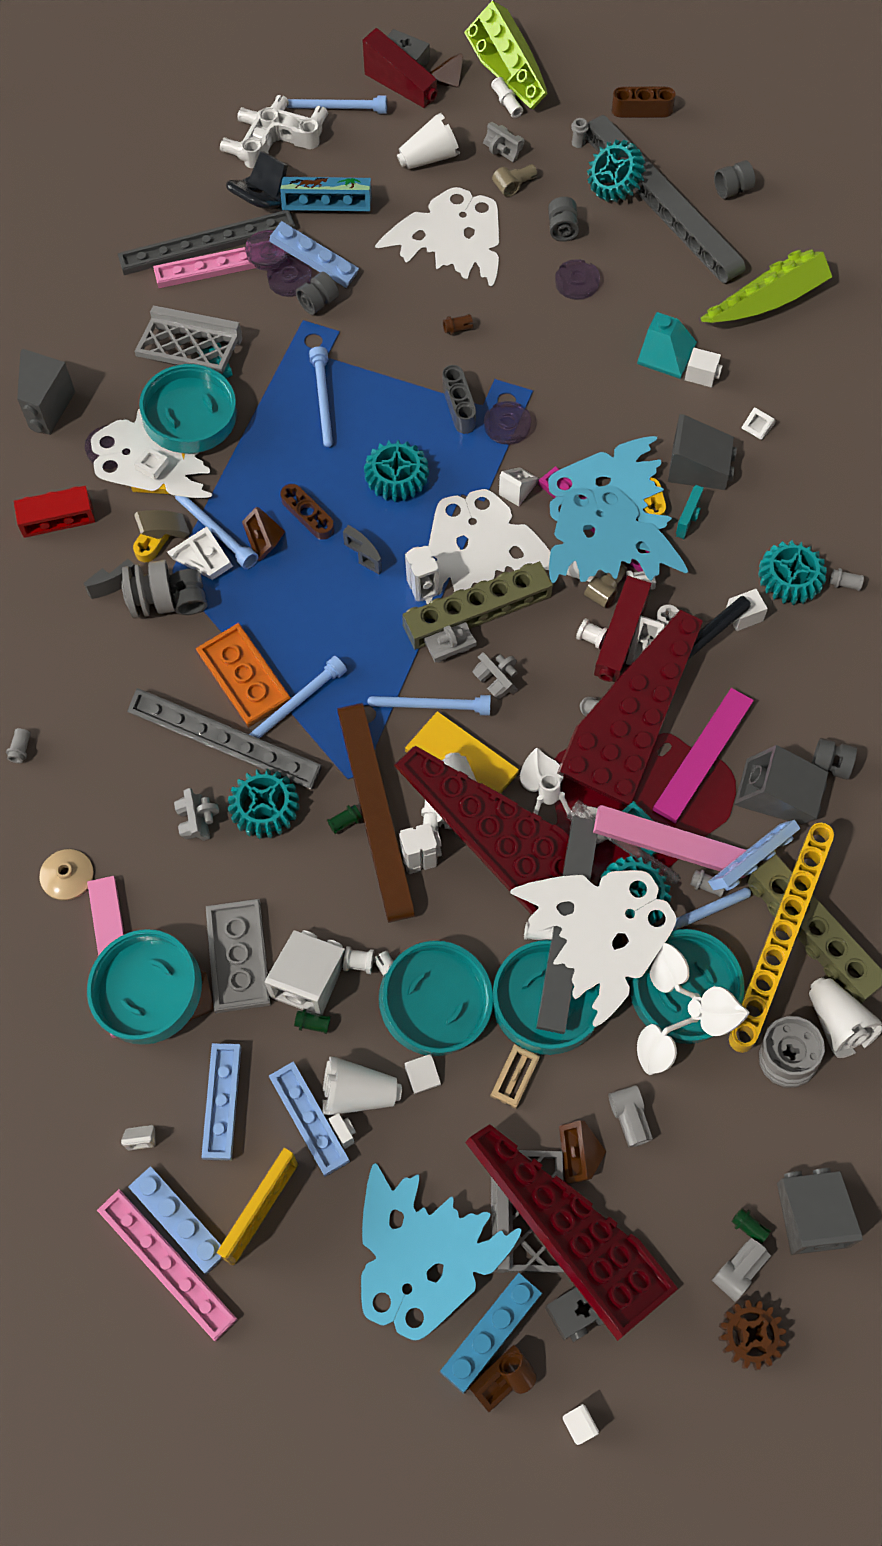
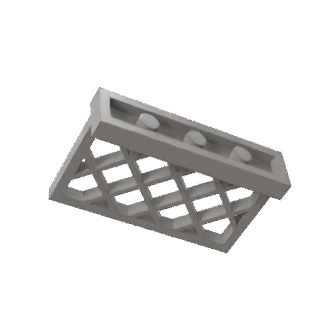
(194, 327)
(503, 1220)

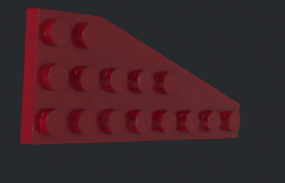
(621, 729)
(503, 835)
(601, 1260)

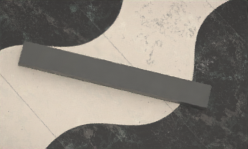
(199, 243)
(224, 738)
(558, 978)

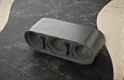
(459, 399)

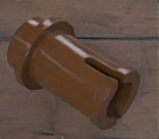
(456, 324)

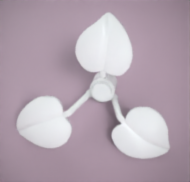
(541, 775)
(716, 1009)

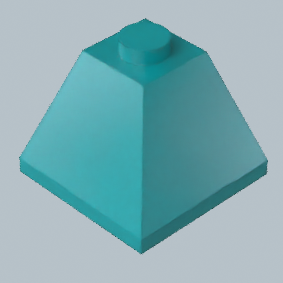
(667, 346)

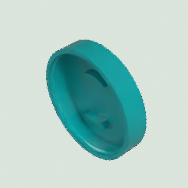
(188, 408)
(709, 966)
(144, 987)
(435, 998)
(518, 999)

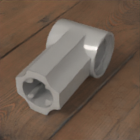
(629, 1107)
(737, 1275)

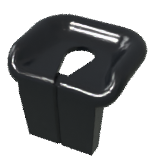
(265, 177)

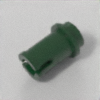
(344, 819)
(312, 1021)
(750, 1226)

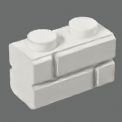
(422, 573)
(420, 848)

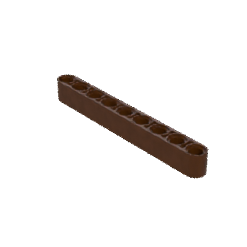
(376, 813)

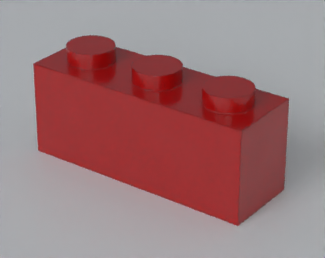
(54, 511)

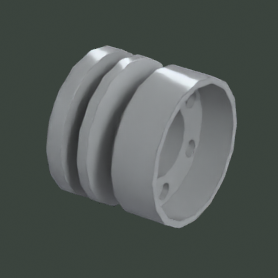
(147, 589)
(800, 1040)

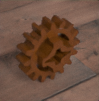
(763, 1344)

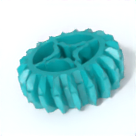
(622, 172)
(410, 475)
(808, 572)
(252, 818)
(638, 888)

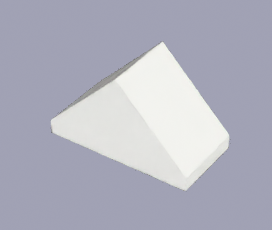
(516, 484)
(645, 633)

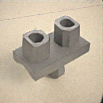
(503, 142)
(450, 642)
(502, 684)
(199, 815)

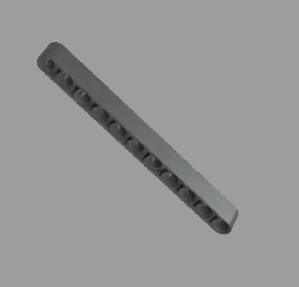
(674, 209)

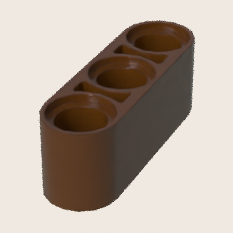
(643, 102)

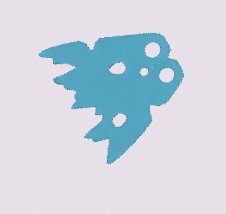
(625, 474)
(613, 537)
(416, 1246)

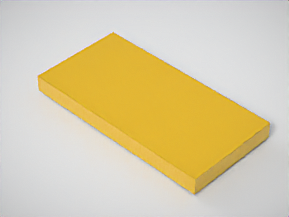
(444, 737)
(258, 1207)

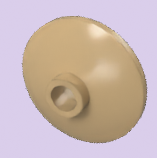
(68, 885)

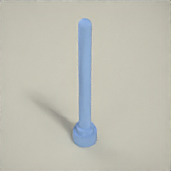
(377, 104)
(319, 358)
(245, 555)
(333, 669)
(480, 704)
(712, 908)

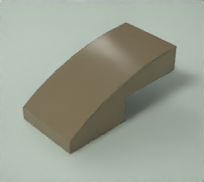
(159, 522)

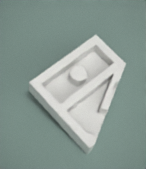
(202, 554)

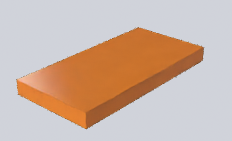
(243, 675)

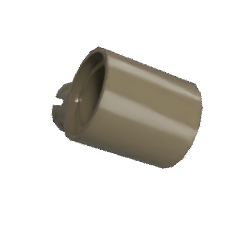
(510, 180)
(604, 589)

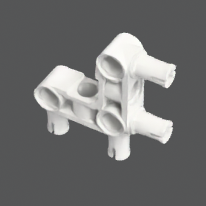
(272, 125)

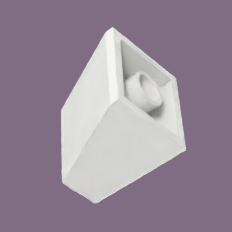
(306, 972)

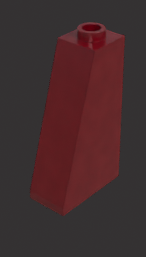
(397, 70)
(622, 629)

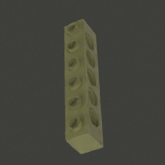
(492, 606)
(832, 935)

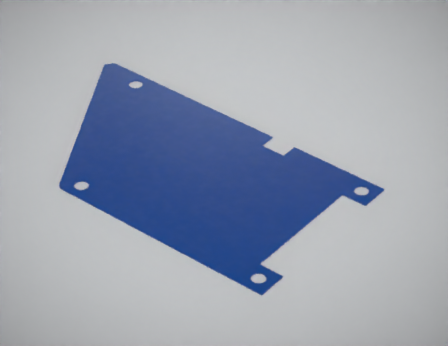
(312, 593)

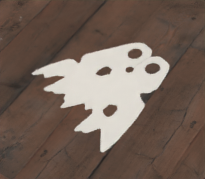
(446, 234)
(136, 439)
(487, 543)
(593, 926)

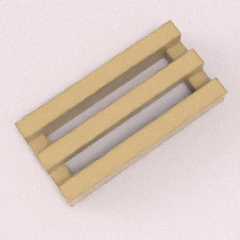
(505, 1098)

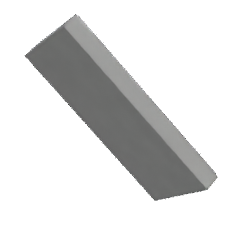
(237, 956)

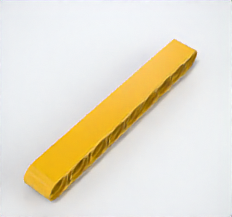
(790, 925)

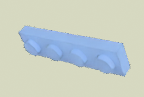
(313, 254)
(748, 861)
(221, 1102)
(309, 1119)
(177, 1219)

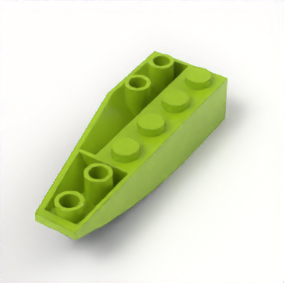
(506, 53)
(774, 288)

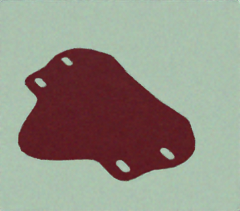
(704, 813)

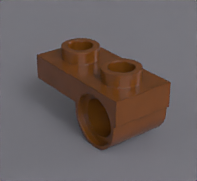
(506, 1374)

